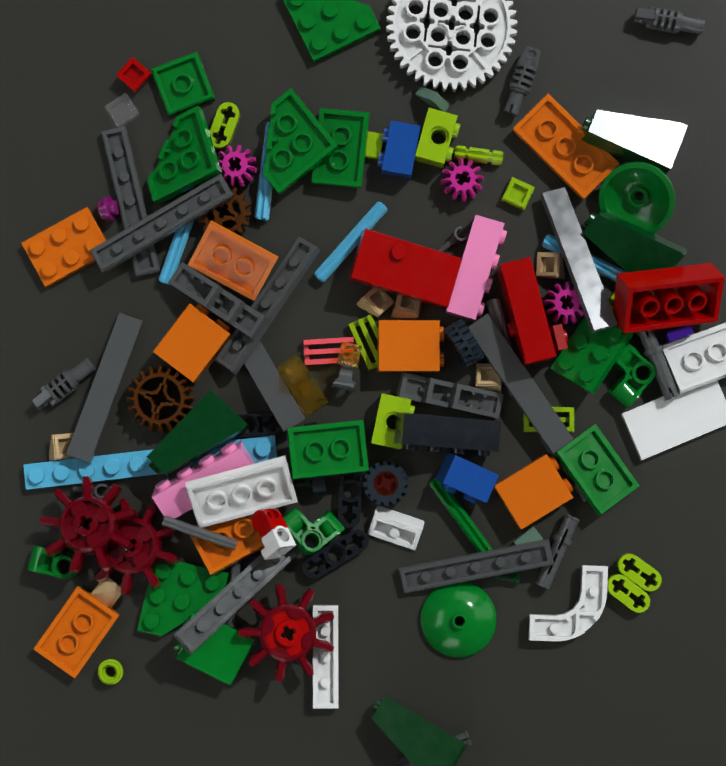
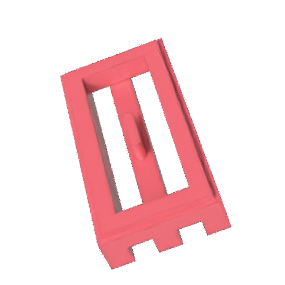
(307, 352)

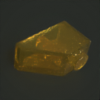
(302, 384)

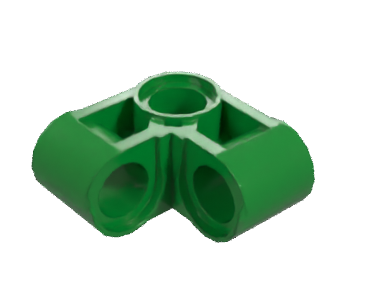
(628, 386)
(321, 530)
(45, 564)

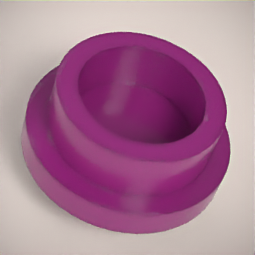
(108, 208)

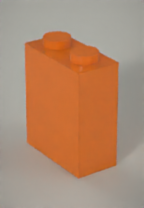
(193, 342)
(410, 346)
(534, 491)

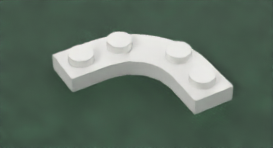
(581, 616)

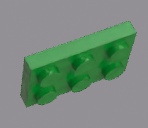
(346, 163)
(590, 355)
(327, 449)
(596, 469)

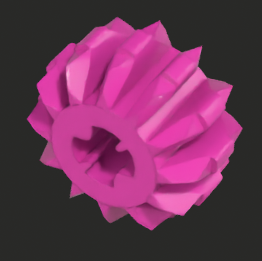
(245, 164)
(466, 188)
(556, 304)

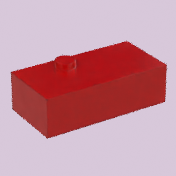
(404, 268)
(668, 297)
(525, 312)

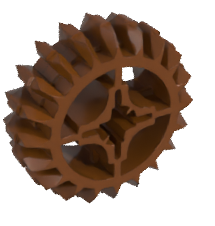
(163, 387)

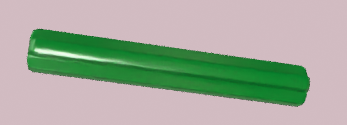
(460, 517)

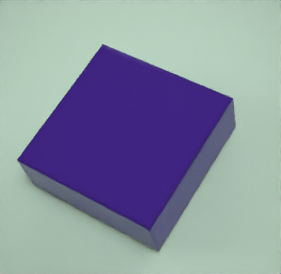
(677, 334)

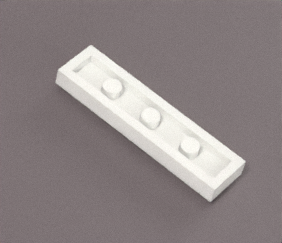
(326, 663)

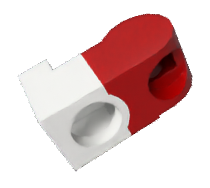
(273, 533)

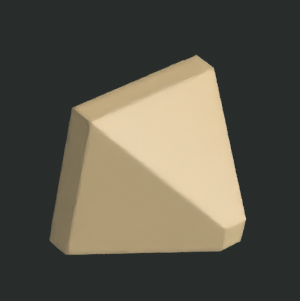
(550, 265)
(375, 302)
(406, 308)
(487, 378)
(59, 445)
(108, 591)

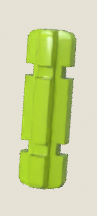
(478, 155)

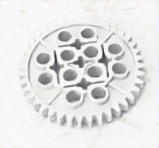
(479, 59)

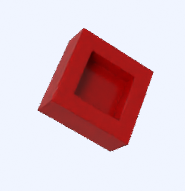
(134, 74)
(559, 337)

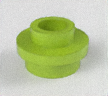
(102, 671)

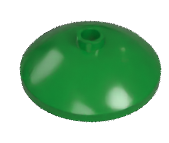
(620, 199)
(439, 617)

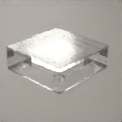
(122, 110)

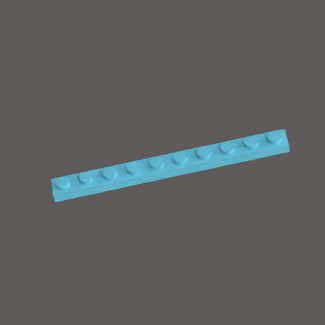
(124, 465)

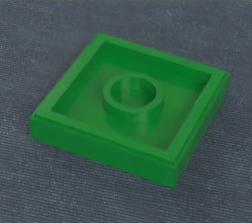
(183, 84)

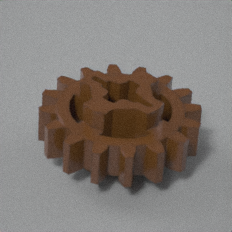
(236, 219)

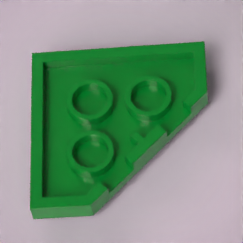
(331, 24)
(294, 142)
(184, 158)
(181, 592)

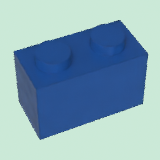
(399, 150)
(467, 478)

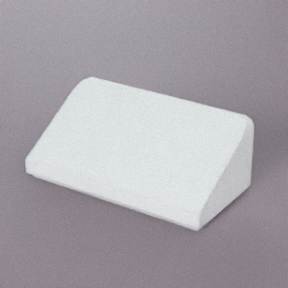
(396, 527)

